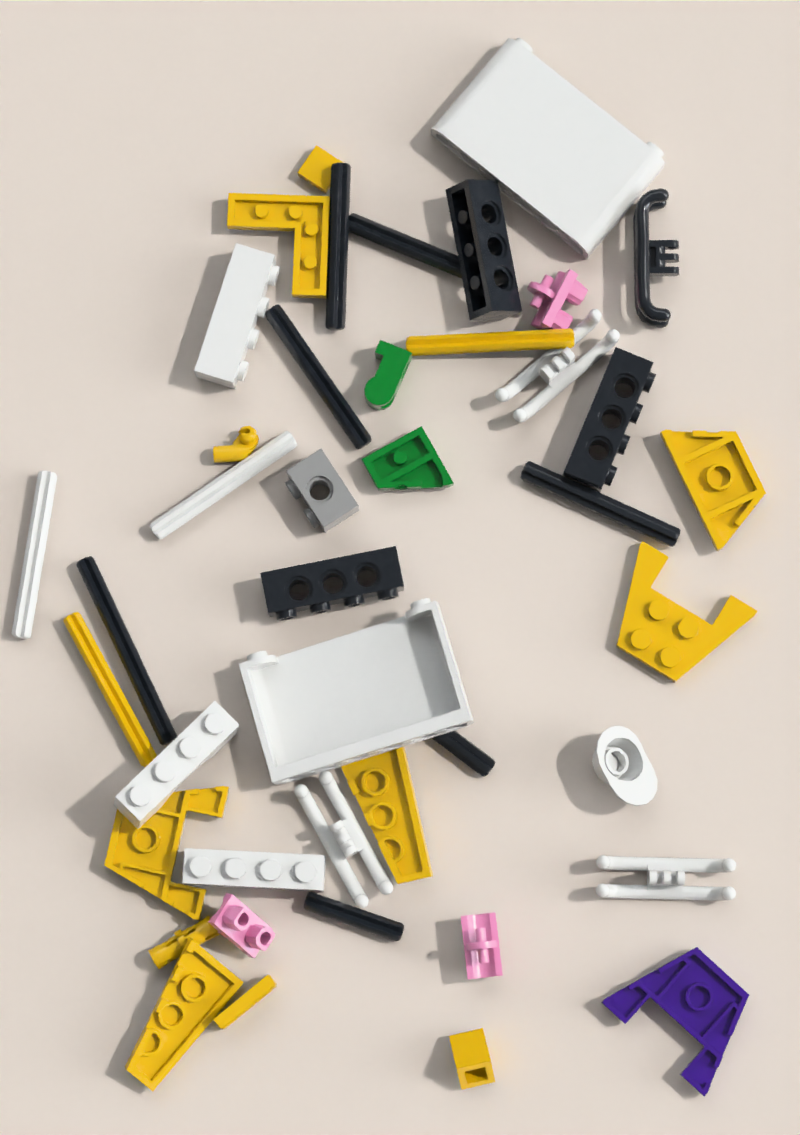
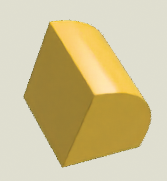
(472, 1058)

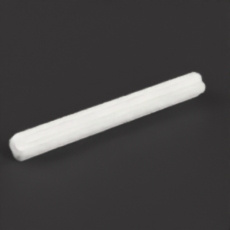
(223, 485)
(34, 554)

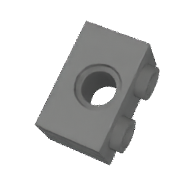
(319, 471)

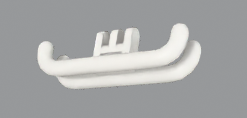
(558, 368)
(343, 839)
(665, 878)

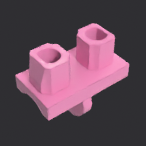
(551, 296)
(242, 926)
(481, 945)

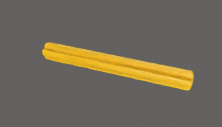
(490, 342)
(110, 688)

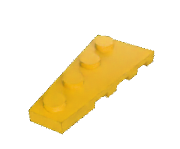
(391, 810)
(185, 1008)

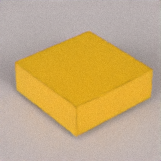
(318, 168)

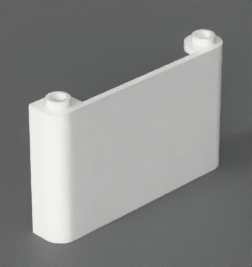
(548, 147)
(356, 695)

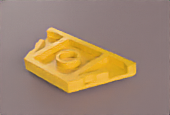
(716, 478)

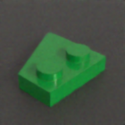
(407, 464)

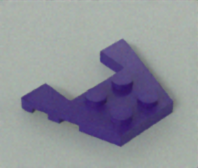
(698, 999)

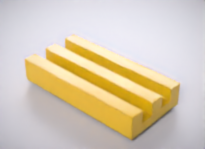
(245, 1002)

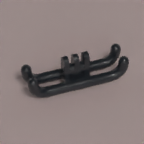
(651, 258)

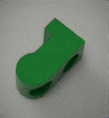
(382, 388)

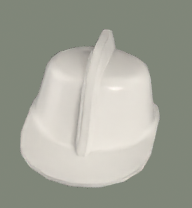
(624, 766)

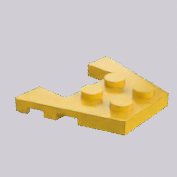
(665, 632)
(150, 852)

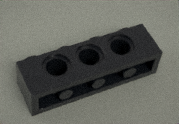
(483, 250)
(622, 368)
(347, 568)

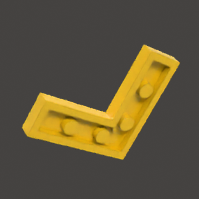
(296, 213)

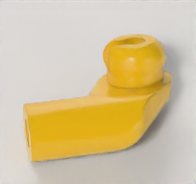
(240, 448)

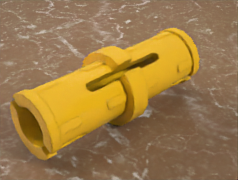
(173, 947)

